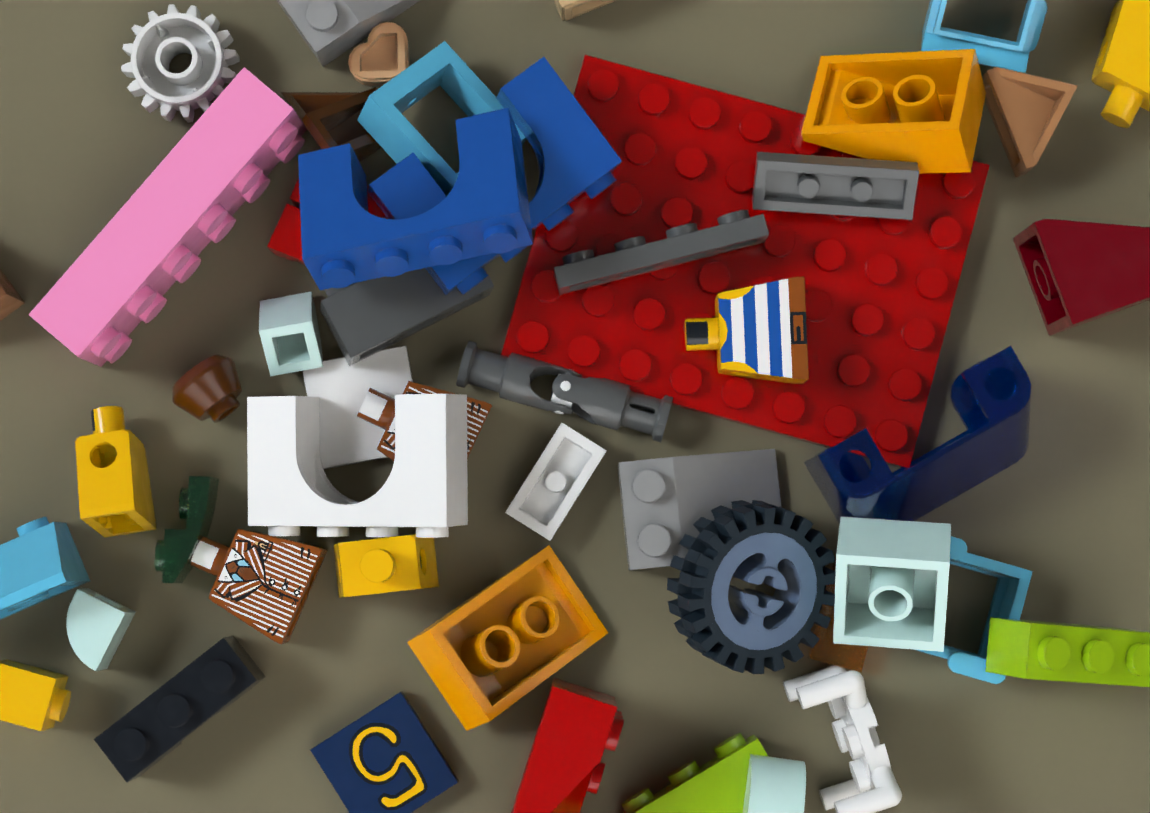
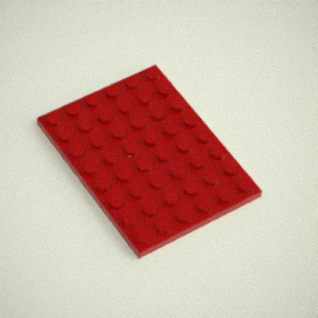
(872, 284)

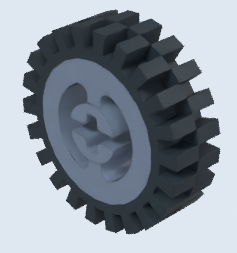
(746, 625)

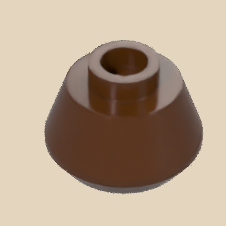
(209, 389)

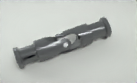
(593, 399)

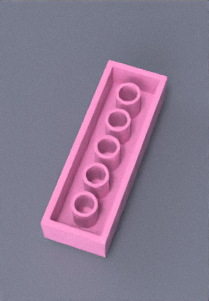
(171, 221)

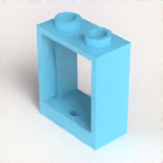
(397, 136)

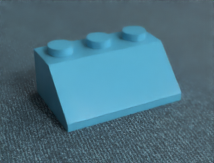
(38, 566)

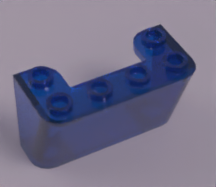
(994, 408)

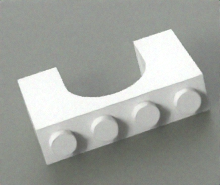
(421, 492)

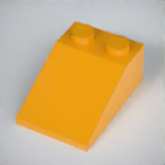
(899, 107)
(507, 638)

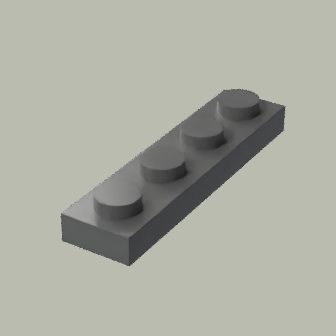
(682, 245)

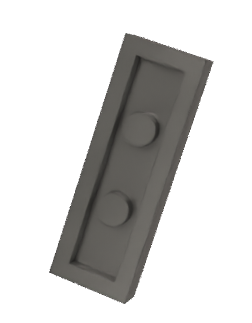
(835, 185)

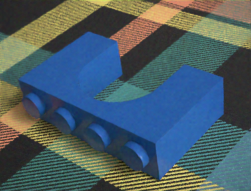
(569, 155)
(477, 218)

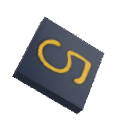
(385, 761)

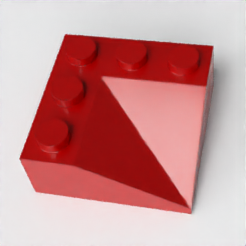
(568, 749)

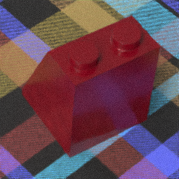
(1084, 269)

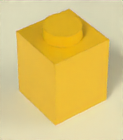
(32, 695)

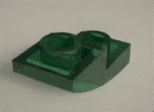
(176, 550)

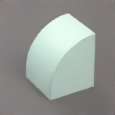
(290, 334)
(96, 627)
(775, 785)

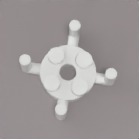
(873, 780)

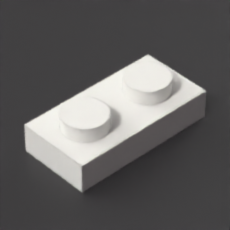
(555, 481)

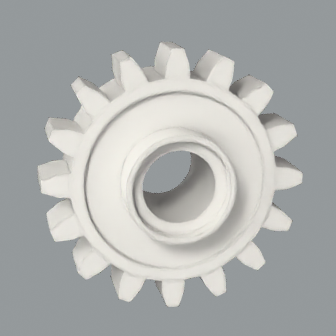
(163, 40)

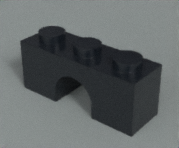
(179, 708)

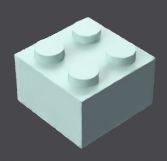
(891, 583)

